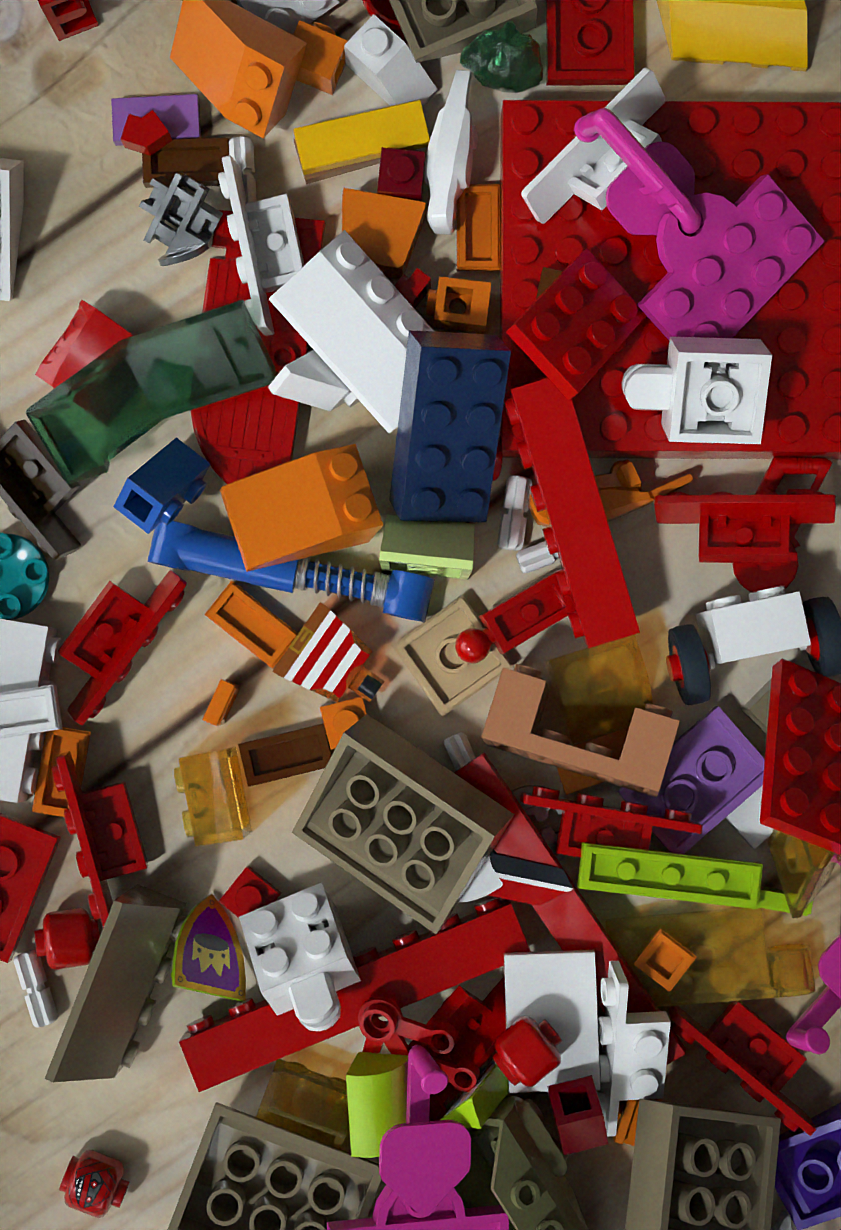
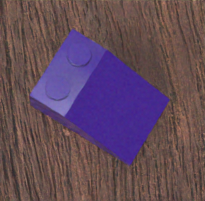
(811, 1170)

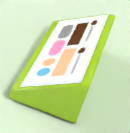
(480, 1102)

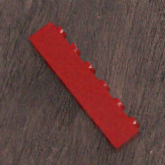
(574, 512)

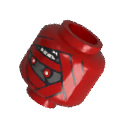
(94, 1183)

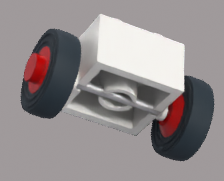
(752, 629)

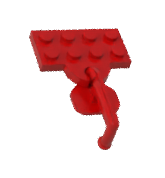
(803, 757)

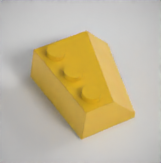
(737, 31)

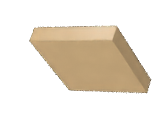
(435, 664)

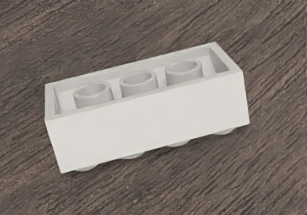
(353, 323)

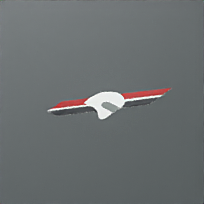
(517, 881)

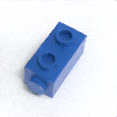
(162, 486)

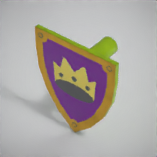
(209, 953)

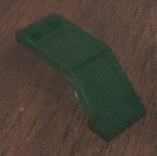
(146, 381)

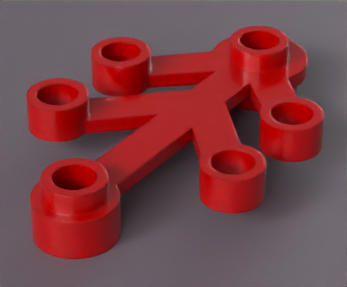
(397, 1027)

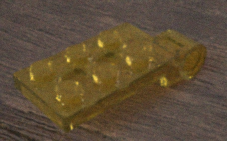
(739, 963)

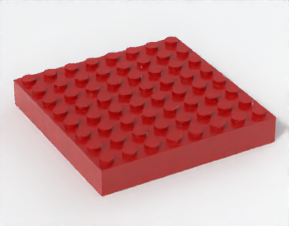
(728, 150)

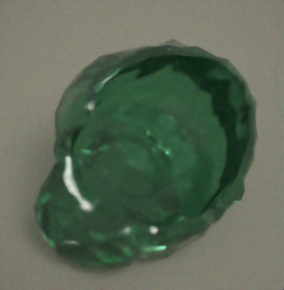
(504, 59)

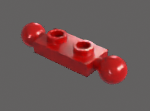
(515, 620)

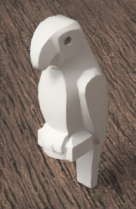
(450, 155)

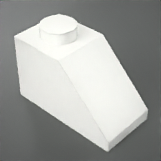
(387, 65)
(312, 383)

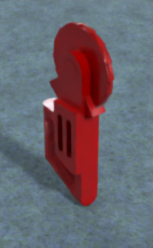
(770, 575)

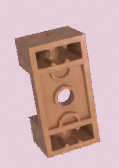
(517, 716)

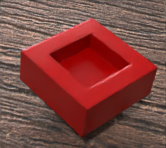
(415, 287)
(249, 893)

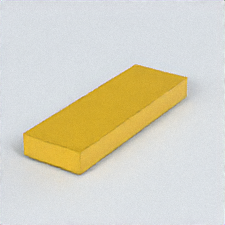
(361, 137)

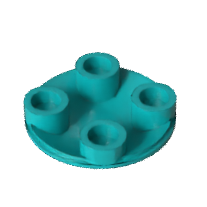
(22, 576)

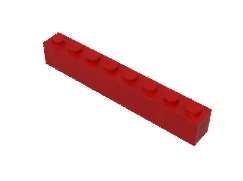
(403, 973)

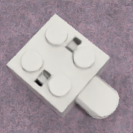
(707, 389)
(301, 956)

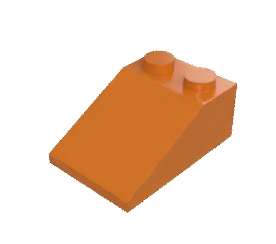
(238, 61)
(302, 508)

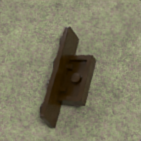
(35, 489)

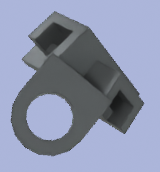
(187, 214)

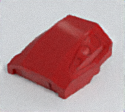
(82, 342)

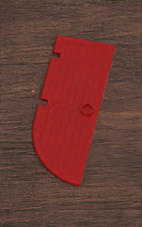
(255, 427)

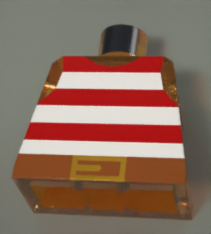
(329, 659)

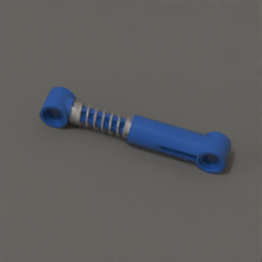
(218, 554)

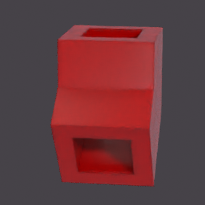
(145, 134)

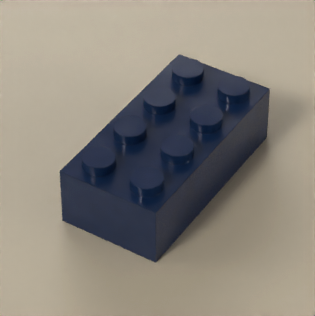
(448, 426)

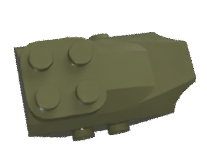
(521, 1170)

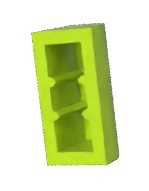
(375, 1099)

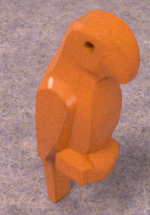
(620, 492)

